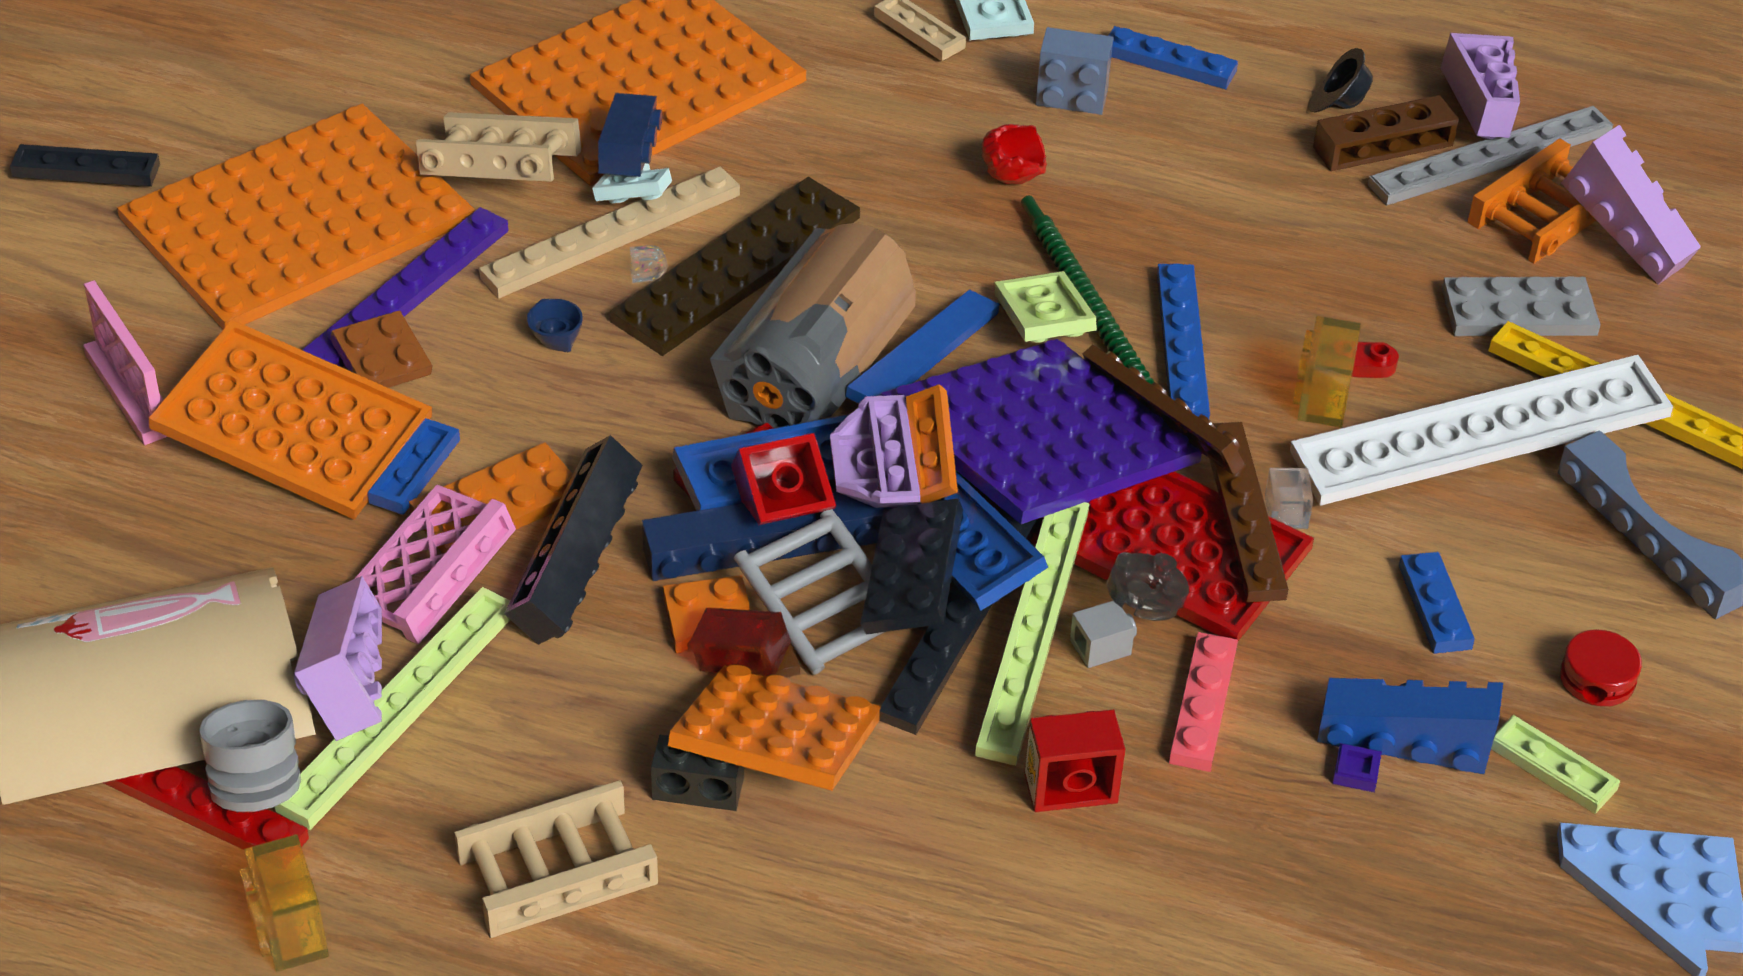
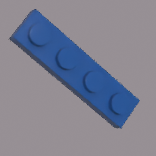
(1172, 58)

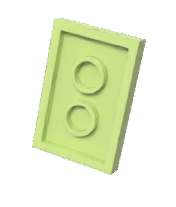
(1045, 307)

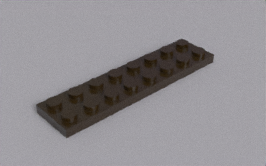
(730, 267)

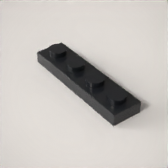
(85, 165)

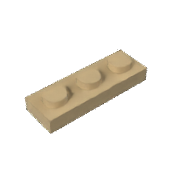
(920, 28)

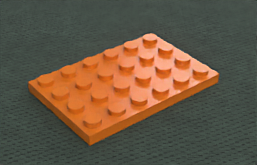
(289, 418)

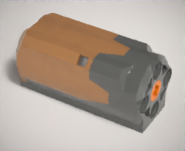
(815, 327)

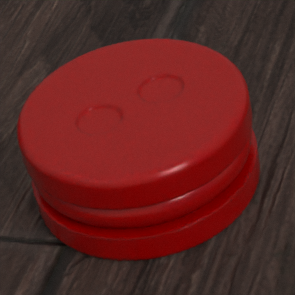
(1600, 668)

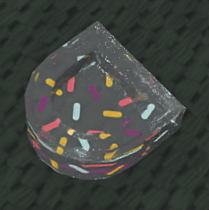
(647, 263)

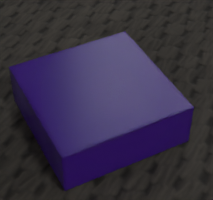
(1357, 767)

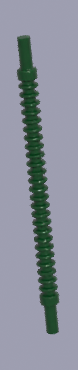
(1065, 261)

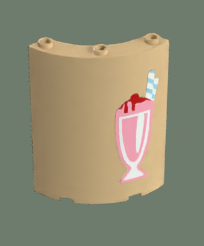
(133, 679)

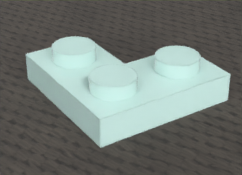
(622, 187)

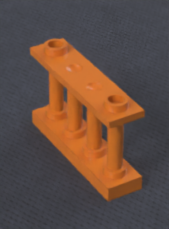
(1515, 190)

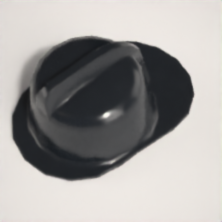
(1345, 83)

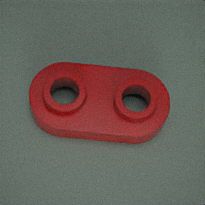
(1375, 360)

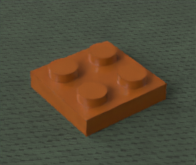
(382, 350)

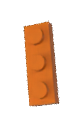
(932, 443)

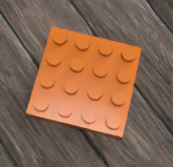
(776, 726)

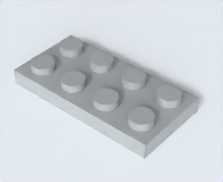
(1536, 303)

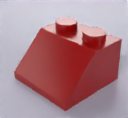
(783, 479)

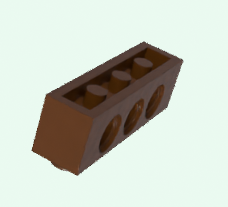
(1385, 133)

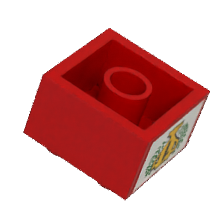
(1074, 760)

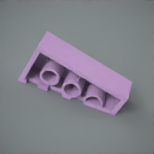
(1631, 206)
(342, 657)

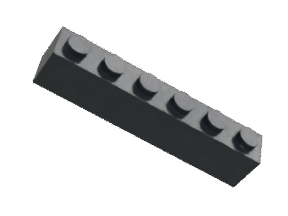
(574, 541)

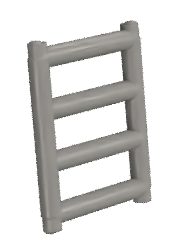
(771, 594)

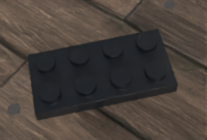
(912, 566)

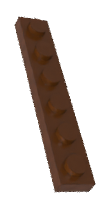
(1201, 432)
(1249, 525)

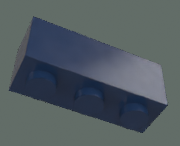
(629, 134)

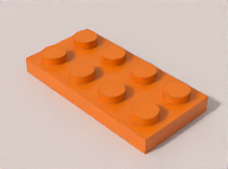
(526, 484)

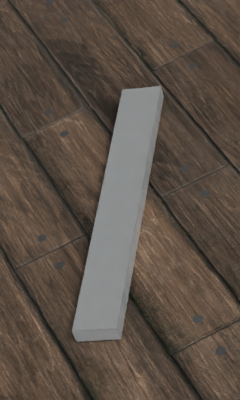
(1486, 155)

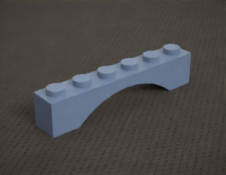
(1702, 570)

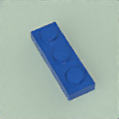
(414, 466)
(1436, 602)

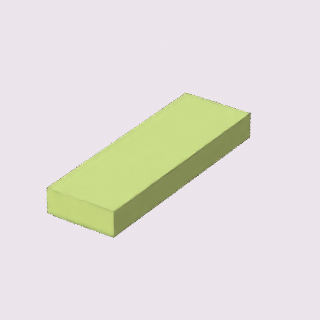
(1554, 764)

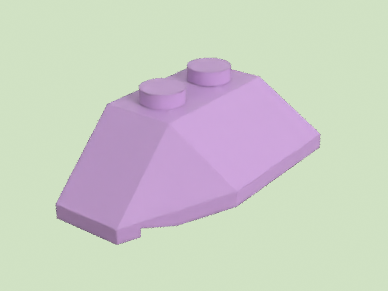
(876, 454)

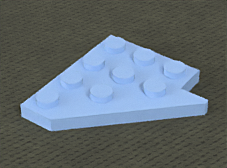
(1664, 884)

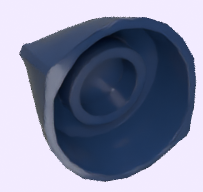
(555, 323)

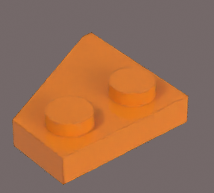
(688, 601)

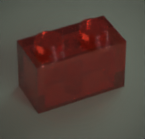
(740, 638)

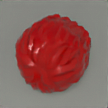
(1014, 153)

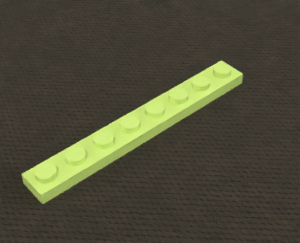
(1031, 638)
(401, 704)

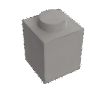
(1102, 633)

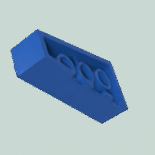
(1414, 722)

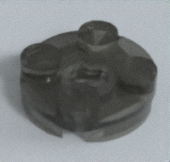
(1132, 579)

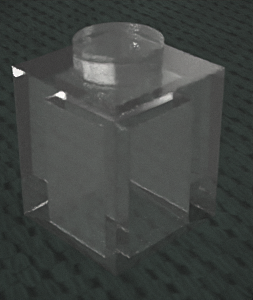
(1289, 496)

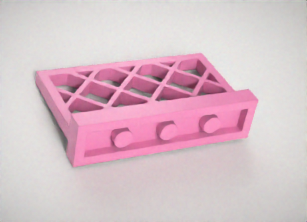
(122, 365)
(448, 572)

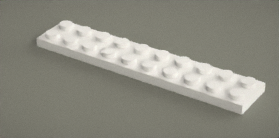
(1480, 429)

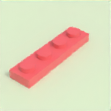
(1203, 702)

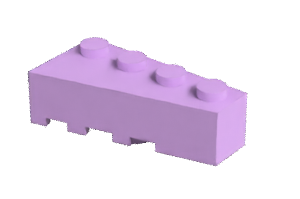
(1483, 81)

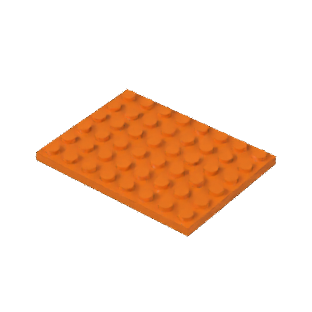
(682, 51)
(294, 216)

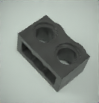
(694, 778)

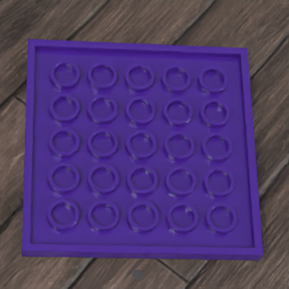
(1051, 431)

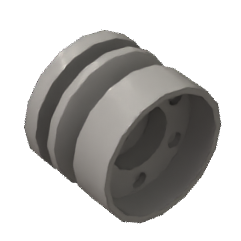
(250, 755)

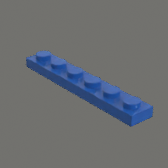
(1182, 336)

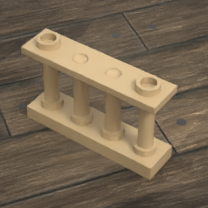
(499, 146)
(566, 891)

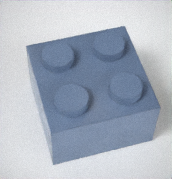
(1074, 70)

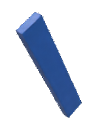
(925, 346)

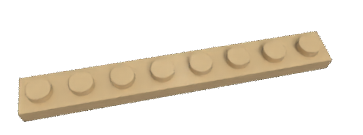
(608, 232)

